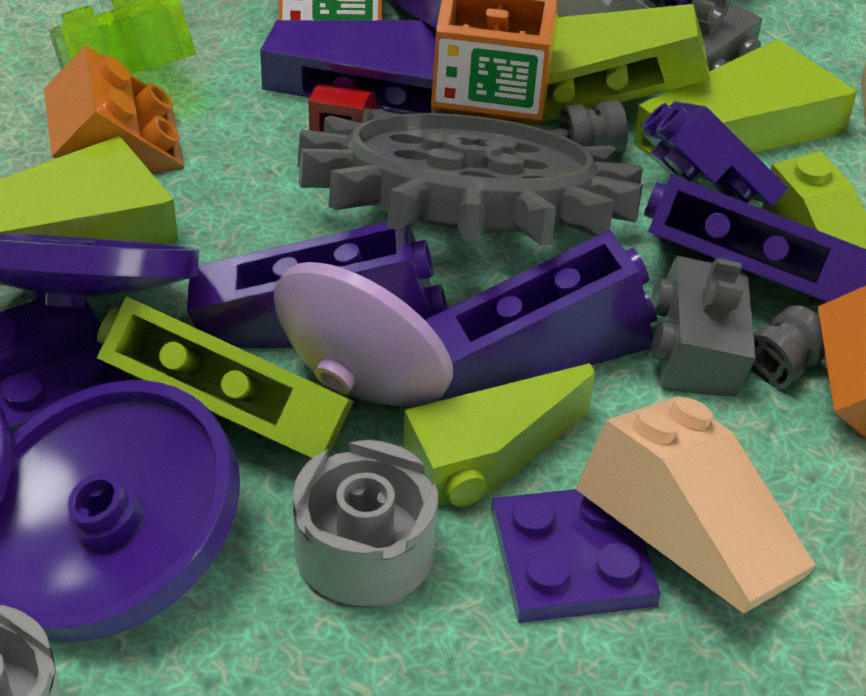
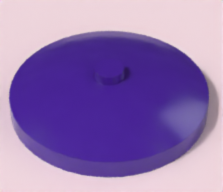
(81, 266)
(114, 507)

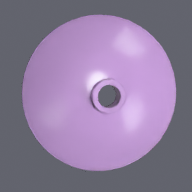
(361, 337)

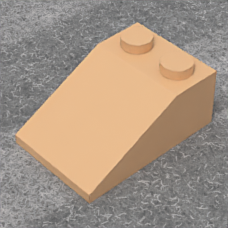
(696, 500)

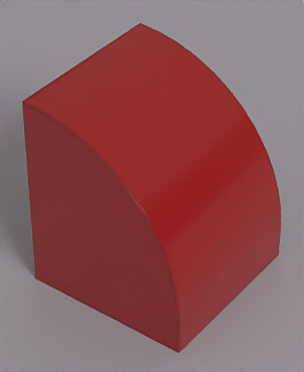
(340, 103)

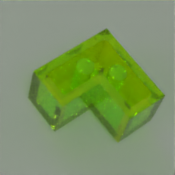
(134, 32)

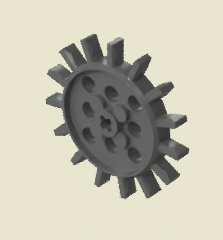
(469, 174)

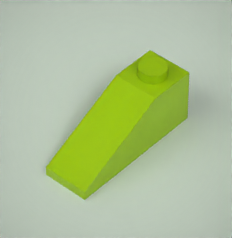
(820, 198)
(491, 434)

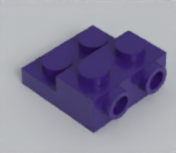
(699, 145)
(48, 357)

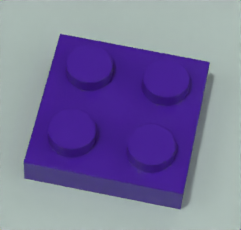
(570, 557)

